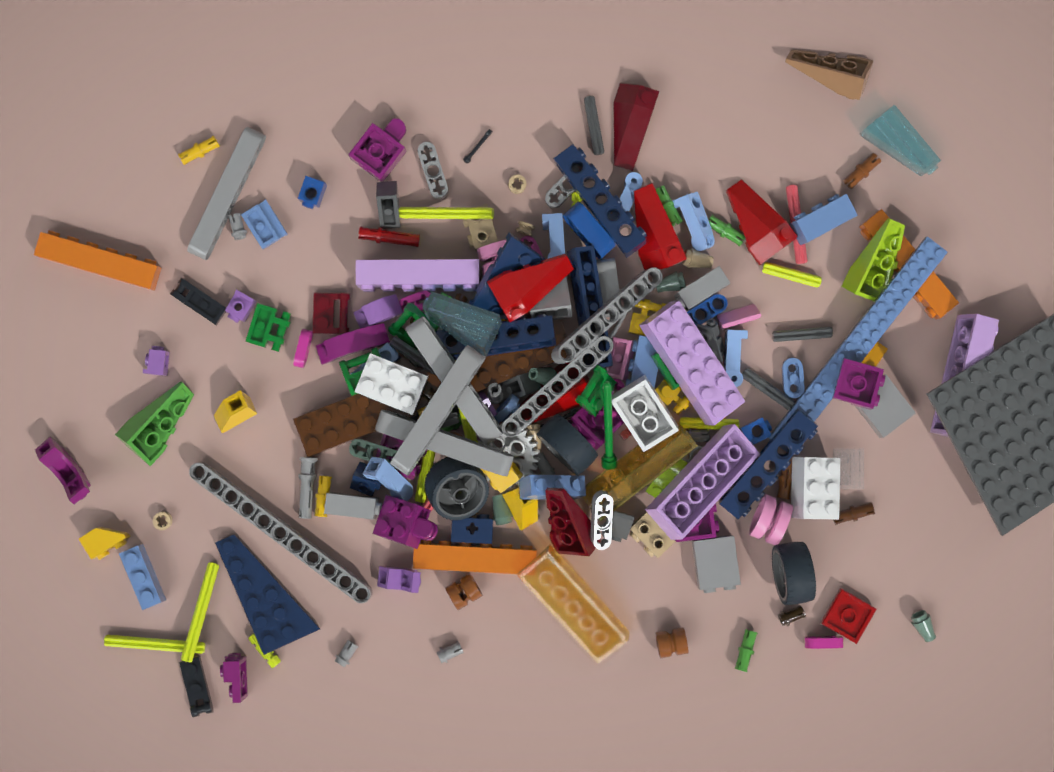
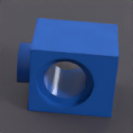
(308, 184)
(763, 424)

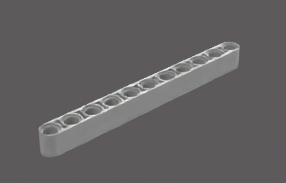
(270, 530)

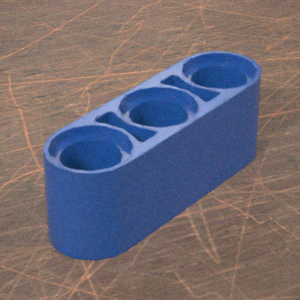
(589, 229)
(708, 308)

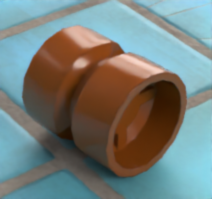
(471, 590)
(672, 642)

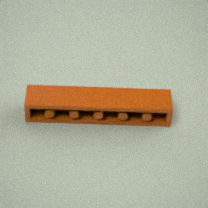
(97, 261)
(933, 292)
(472, 558)

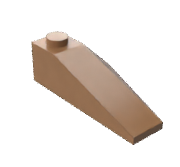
(841, 75)

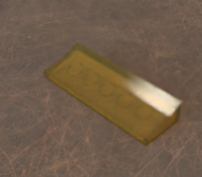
(639, 469)
(574, 604)

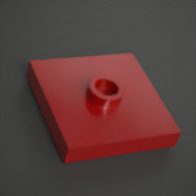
(848, 615)

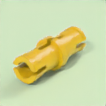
(198, 150)
(323, 488)

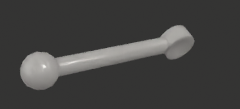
(617, 326)

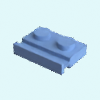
(264, 224)

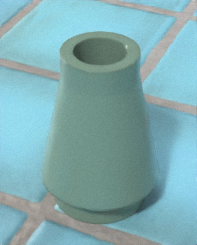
(672, 282)
(542, 375)
(501, 511)
(923, 625)

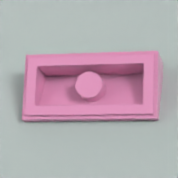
(738, 316)
(621, 357)

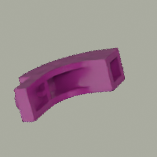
(352, 342)
(65, 469)

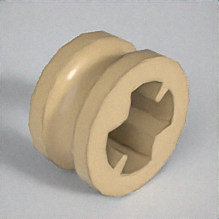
(511, 182)
(525, 228)
(156, 522)

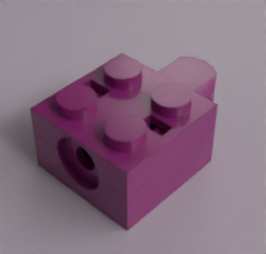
(381, 150)
(404, 522)

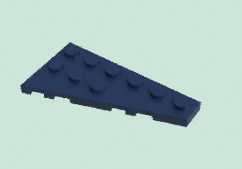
(510, 257)
(269, 608)

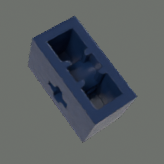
(482, 535)

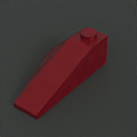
(632, 115)
(569, 524)

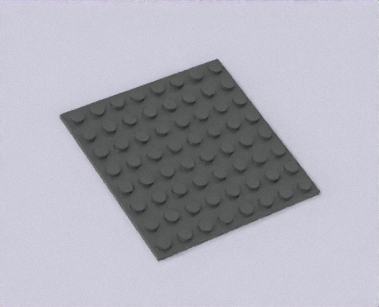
(1004, 425)

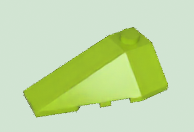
(876, 263)

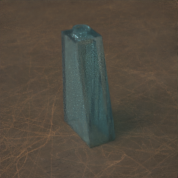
(901, 141)
(463, 321)

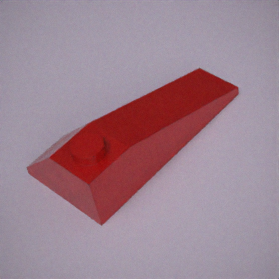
(761, 224)
(662, 243)
(523, 289)
(565, 402)

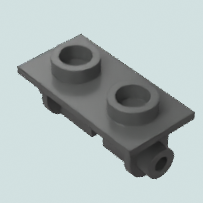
(709, 333)

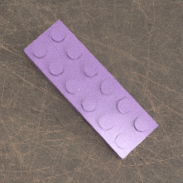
(418, 274)
(970, 342)
(692, 363)
(702, 482)

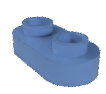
(793, 378)
(509, 406)

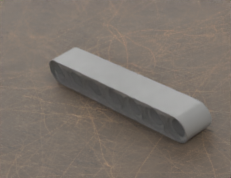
(226, 193)
(599, 320)
(441, 363)
(547, 390)
(437, 410)
(449, 444)

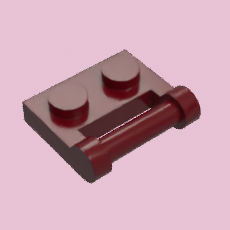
(324, 313)

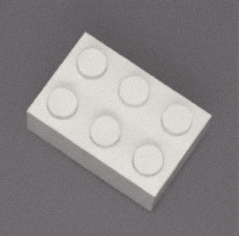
(391, 384)
(644, 413)
(815, 488)

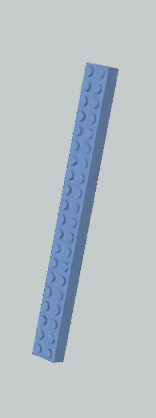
(868, 330)

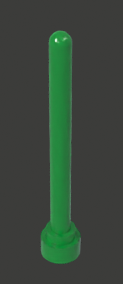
(608, 460)

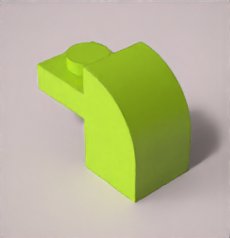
(665, 478)

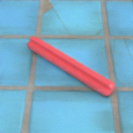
(794, 210)

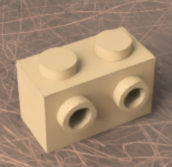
(481, 231)
(650, 535)

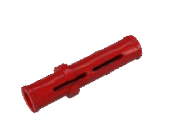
(388, 236)

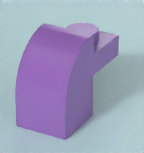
(378, 311)
(399, 579)

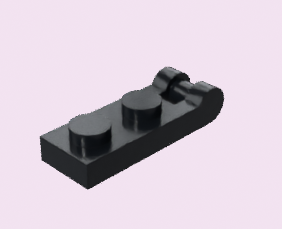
(199, 301)
(196, 686)

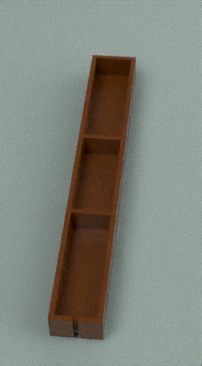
(359, 414)

